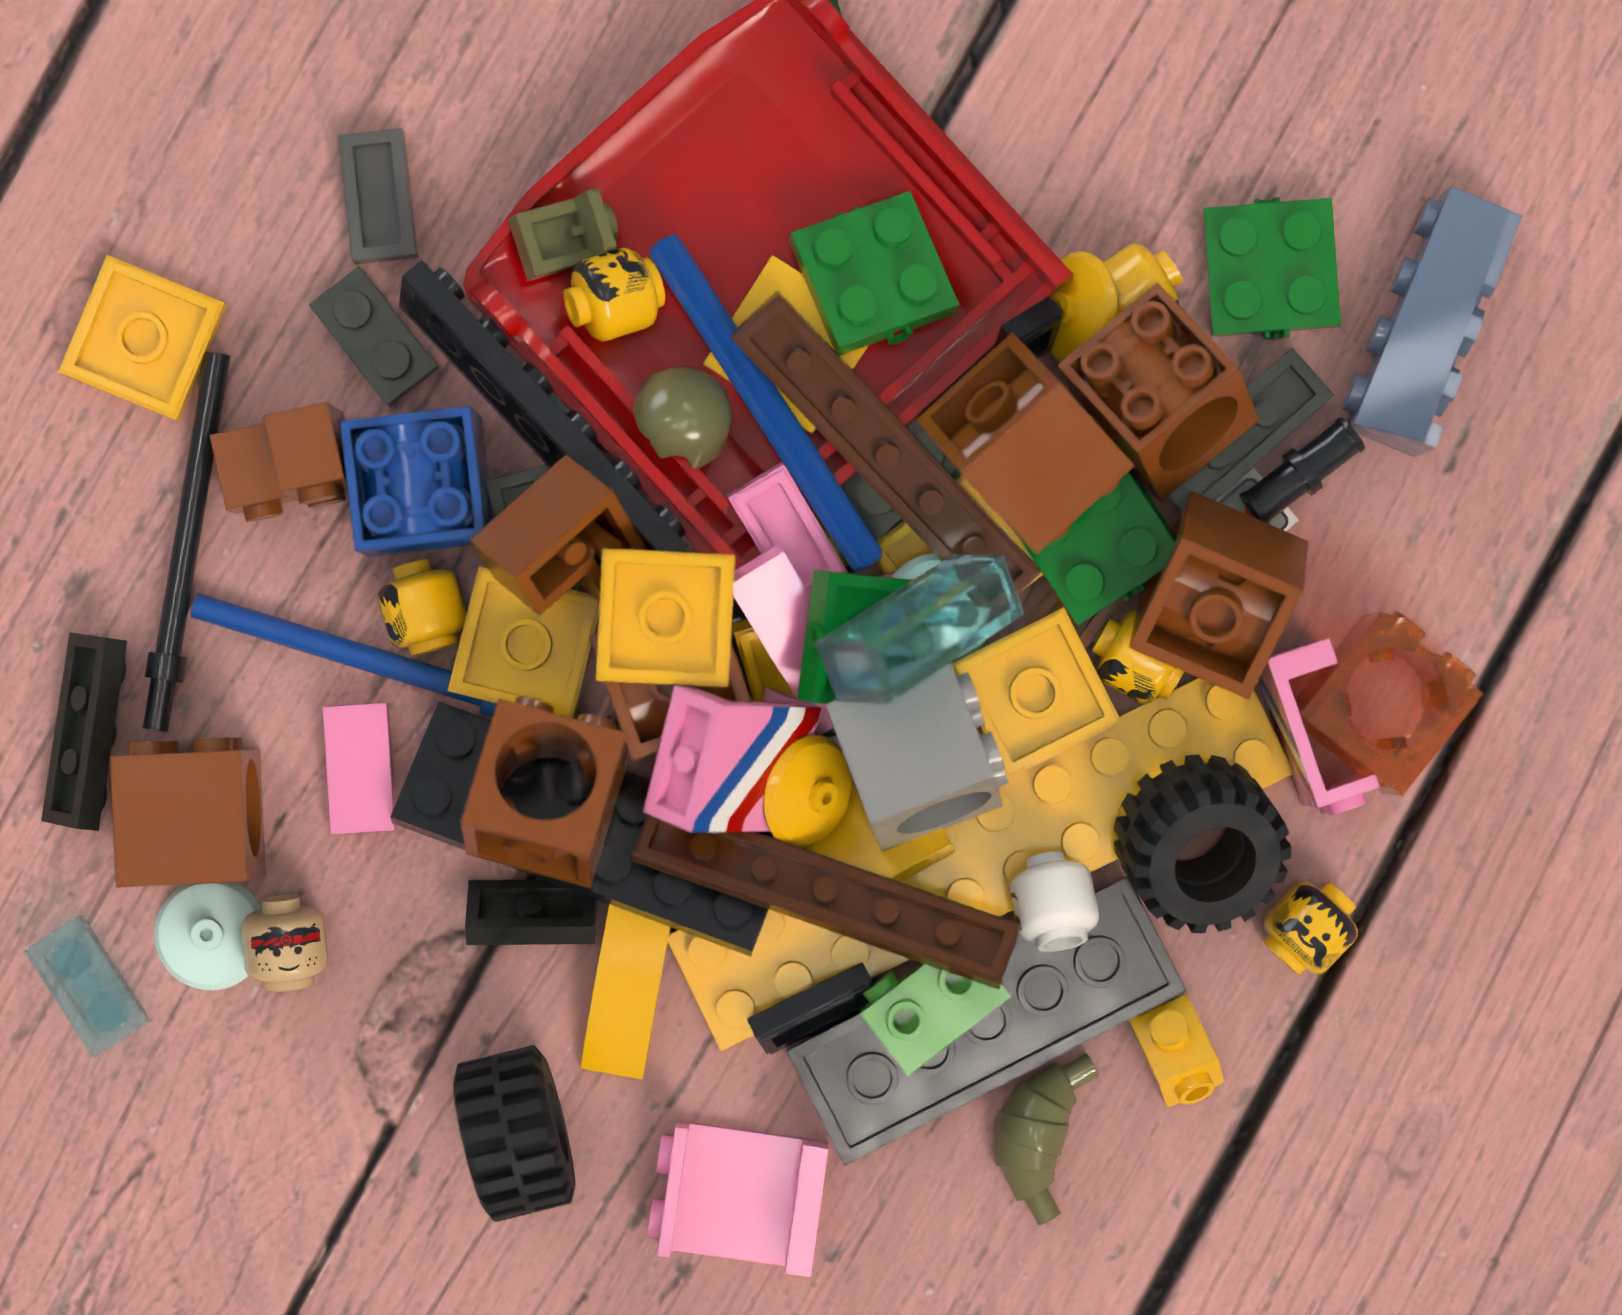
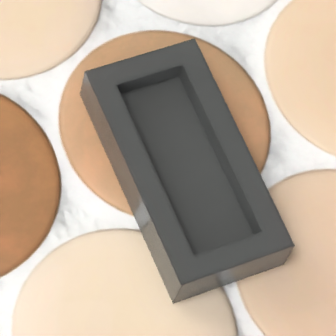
(378, 196)

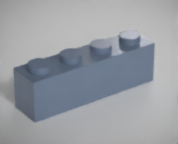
(1431, 322)

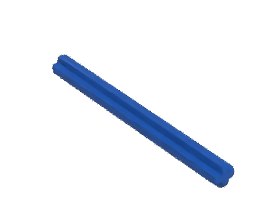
(766, 404)

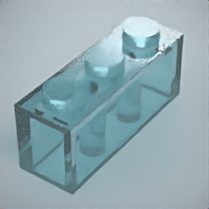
(919, 628)

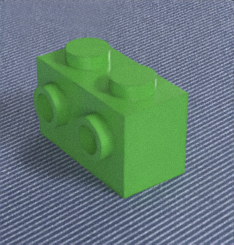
(925, 1011)

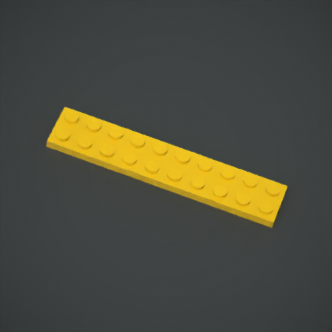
(1051, 807)

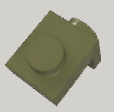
(564, 234)

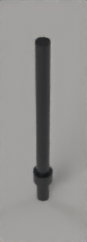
(165, 664)

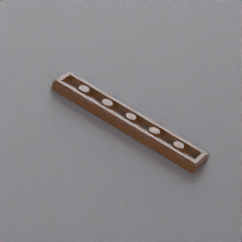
(874, 438)
(835, 897)

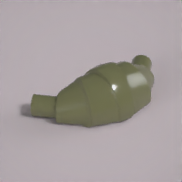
(1033, 1132)

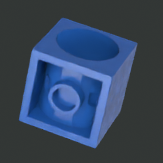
(416, 480)

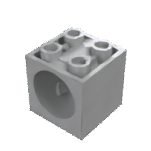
(920, 758)

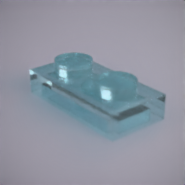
(87, 985)

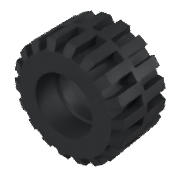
(1228, 877)
(514, 1133)

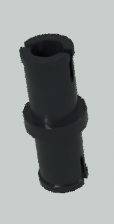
(1302, 471)

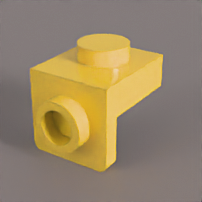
(1178, 1052)

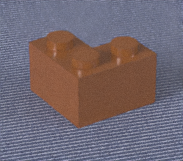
(282, 461)
(556, 536)

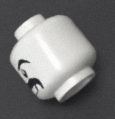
(1054, 902)

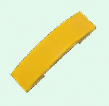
(625, 994)

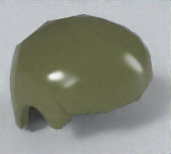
(684, 414)

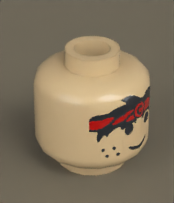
(284, 943)

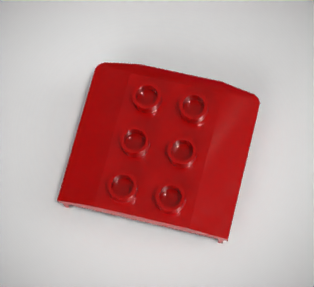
(732, 151)

